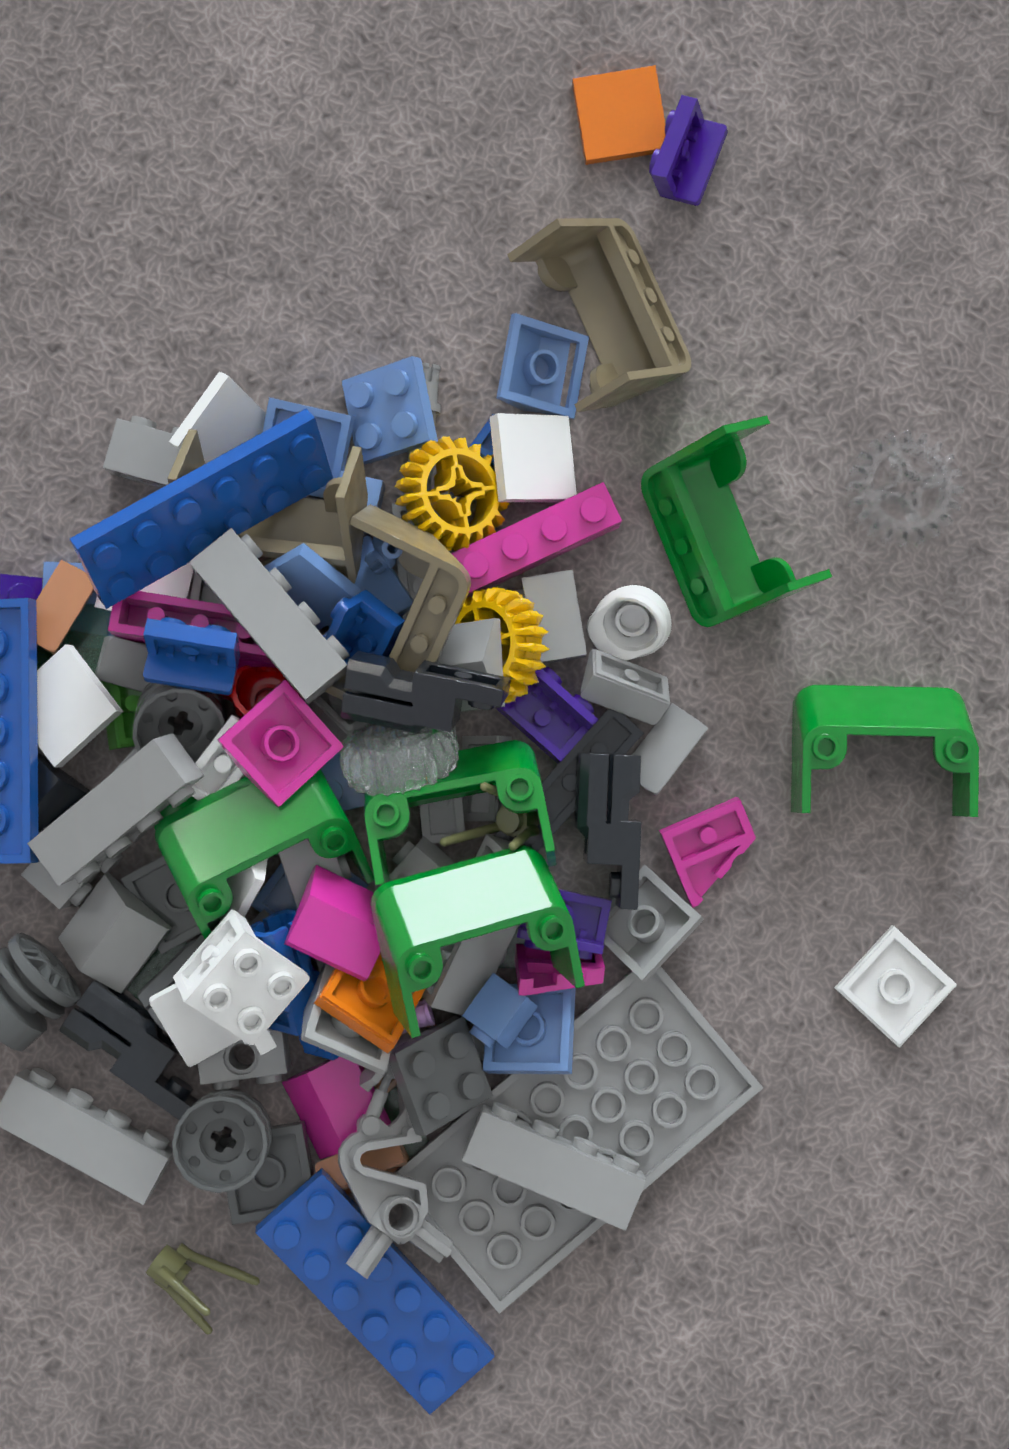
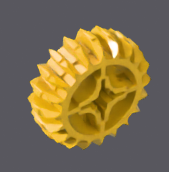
(452, 463)
(519, 634)

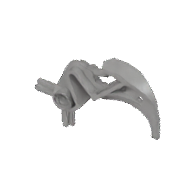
(381, 1190)

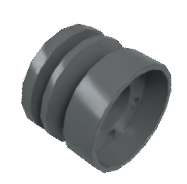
(160, 706)
(31, 987)
(197, 1147)

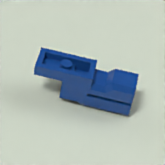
(274, 932)

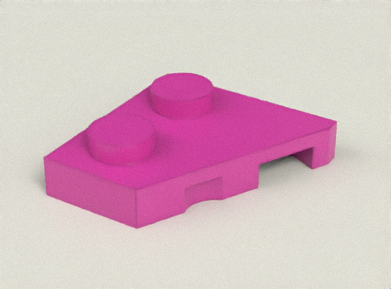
(707, 845)
(537, 975)

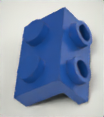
(365, 625)
(191, 655)

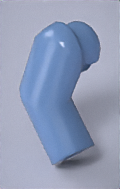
(382, 557)

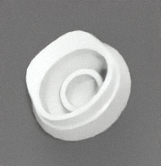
(630, 612)

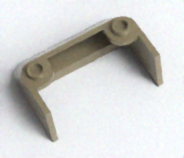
(616, 302)
(315, 522)
(438, 597)

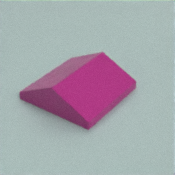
(280, 743)
(336, 924)
(330, 1102)

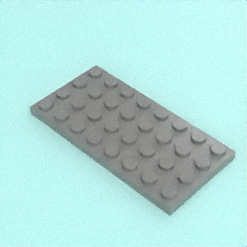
(641, 1086)

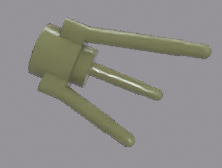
(512, 824)
(171, 1270)

